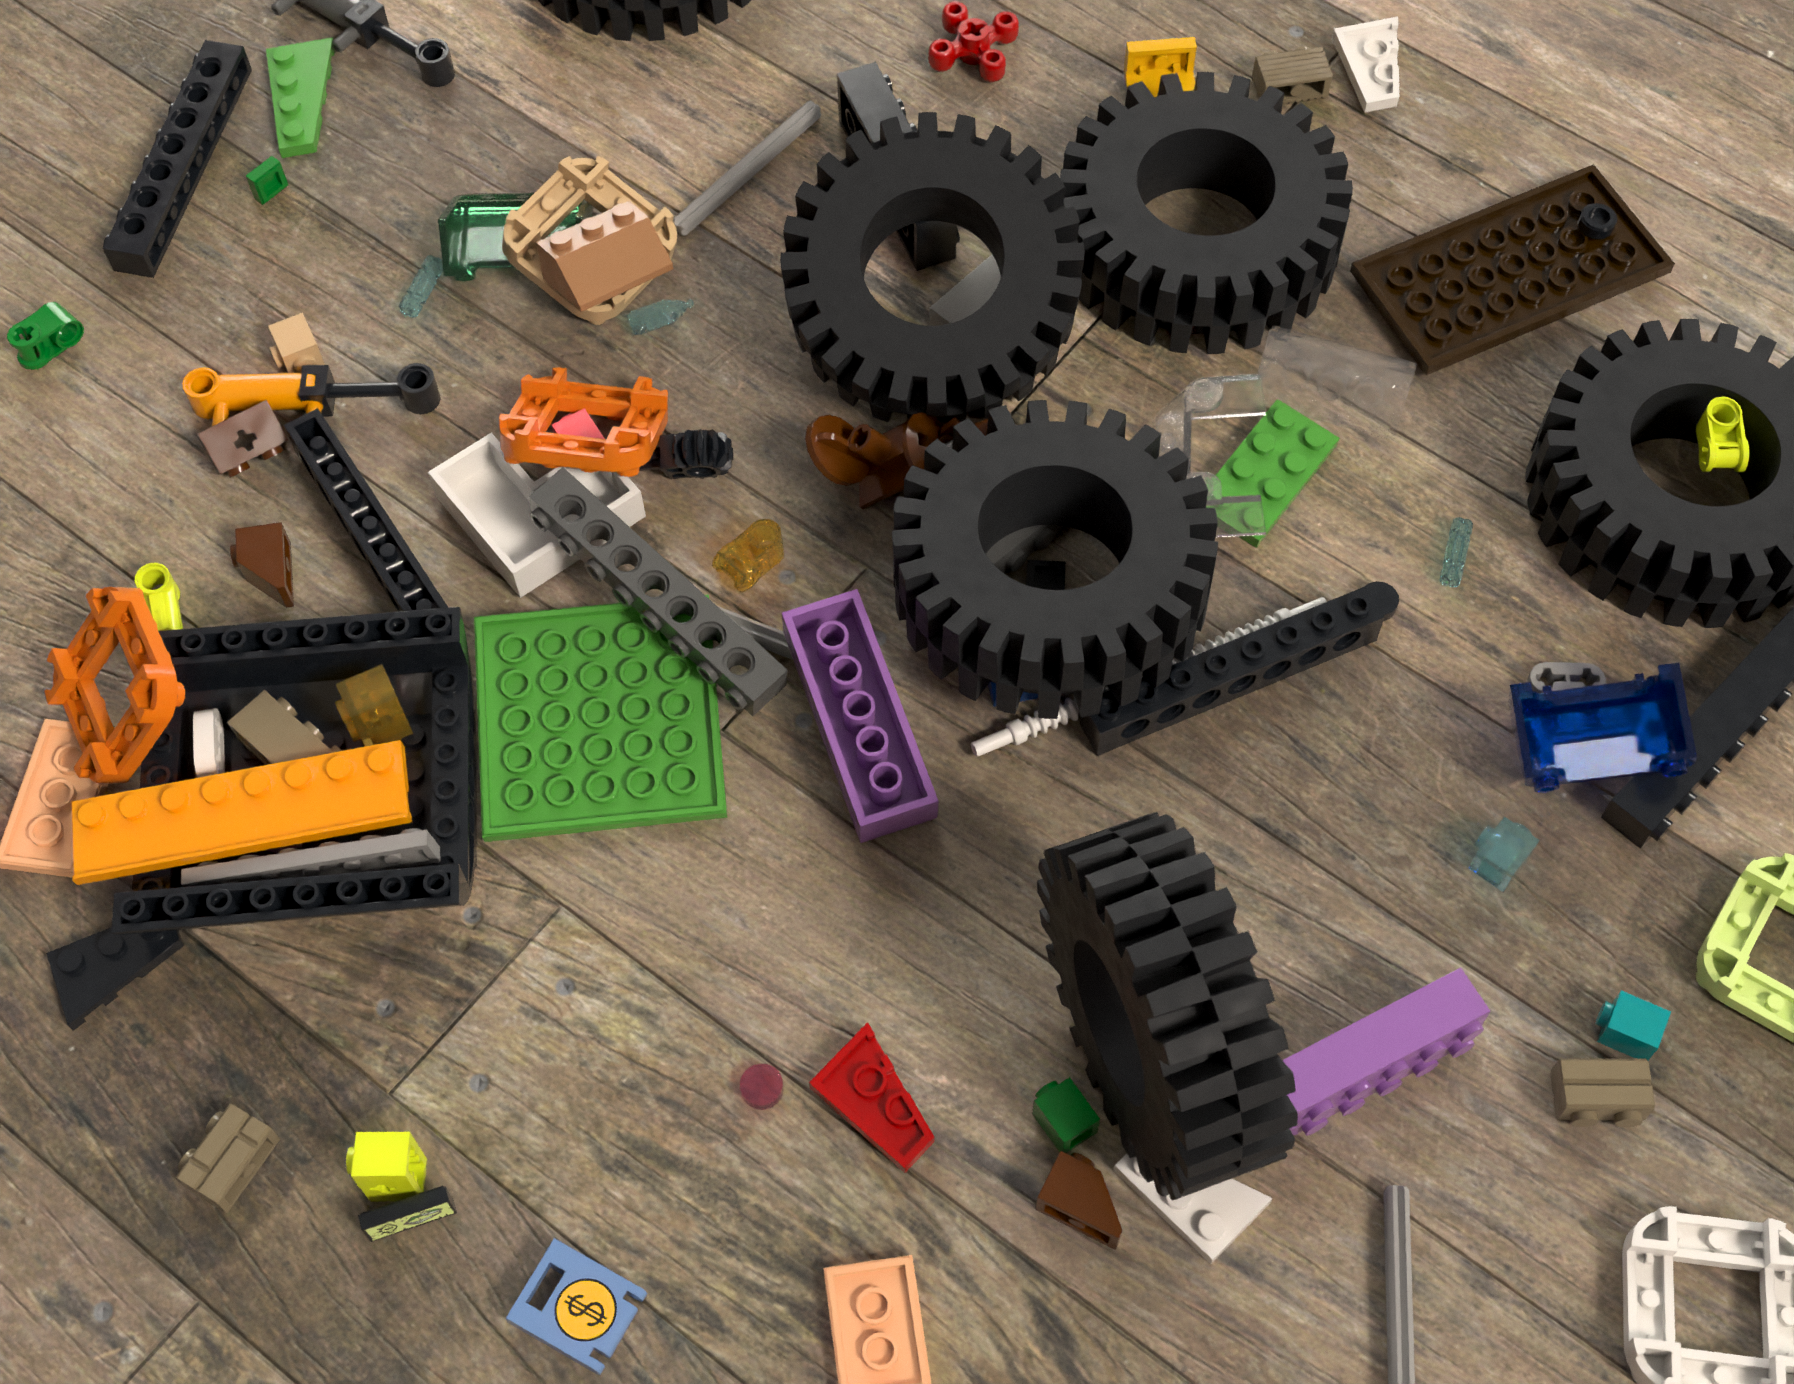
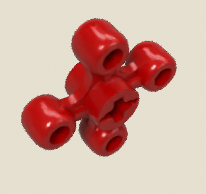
(973, 41)

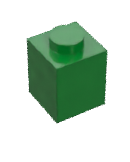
(1065, 1114)

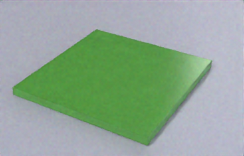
(591, 725)

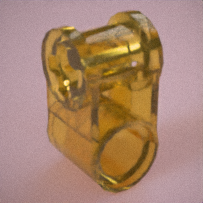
(748, 561)

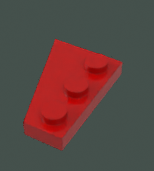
(872, 1099)

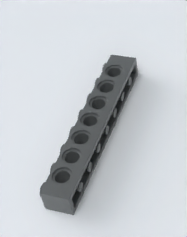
(566, 496)

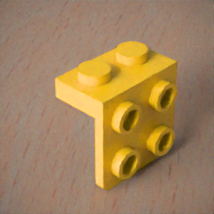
(1153, 58)

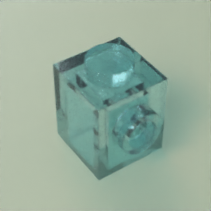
(1503, 852)

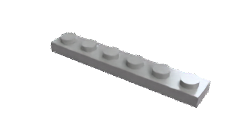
(370, 853)

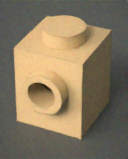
(294, 344)

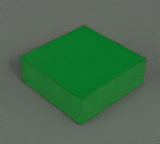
(267, 180)

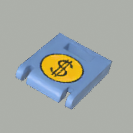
(583, 1309)

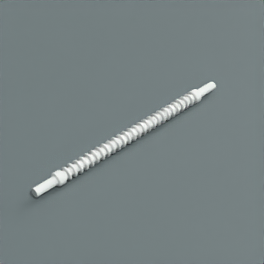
(1018, 732)

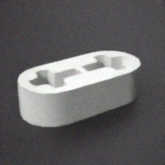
(208, 743)

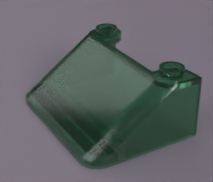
(474, 230)

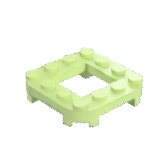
(1732, 936)

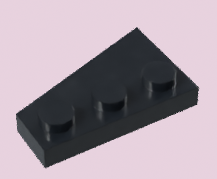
(103, 964)

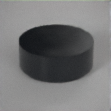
(1597, 221)
(1385, 597)

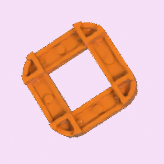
(626, 447)
(154, 693)

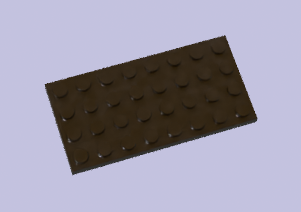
(1507, 270)

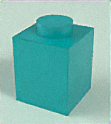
(1632, 1025)

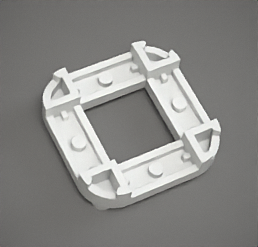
(1715, 1242)

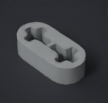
(1565, 675)

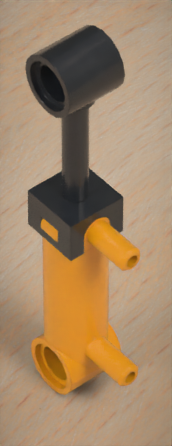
(314, 388)

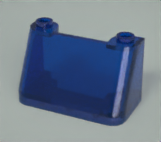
(1603, 730)

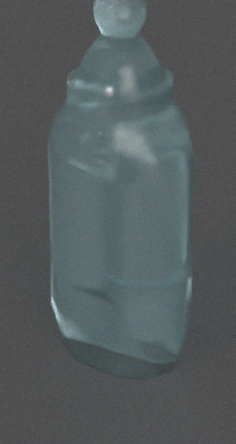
(657, 315)

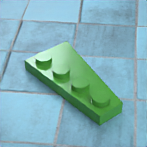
(298, 93)

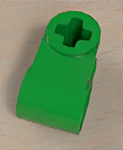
(46, 332)

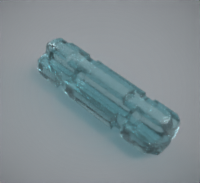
(421, 286)
(1456, 552)

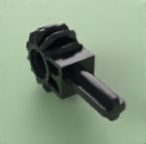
(692, 455)

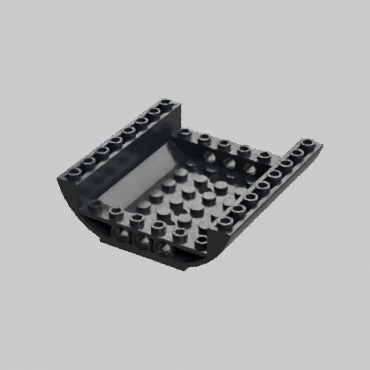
(303, 663)

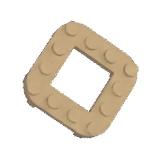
(554, 201)

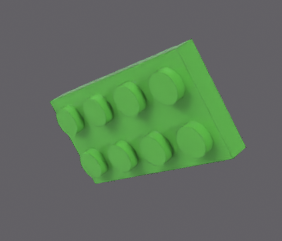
(1276, 462)

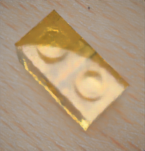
(372, 708)

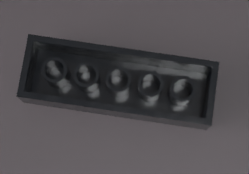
(863, 102)

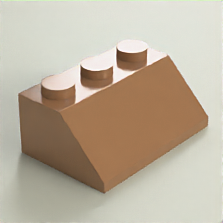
(603, 256)

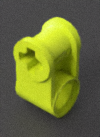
(1722, 436)

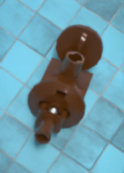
(874, 458)

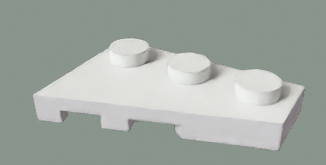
(1371, 61)
(1204, 1218)

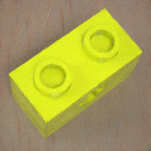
(387, 1165)

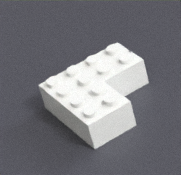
(494, 510)

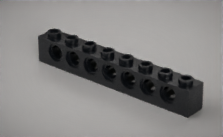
(177, 159)
(362, 514)
(1238, 669)

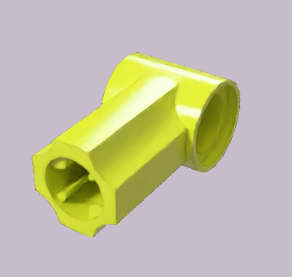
(163, 601)

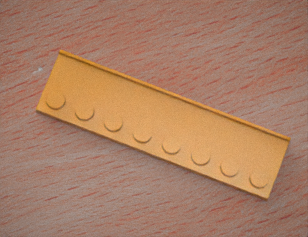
(240, 812)

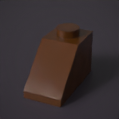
(265, 560)
(1080, 1199)

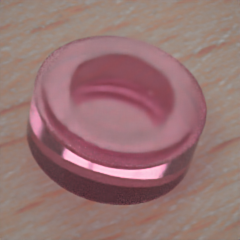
(761, 1086)

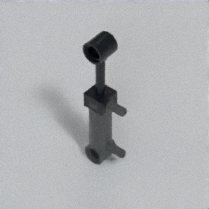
(367, 23)

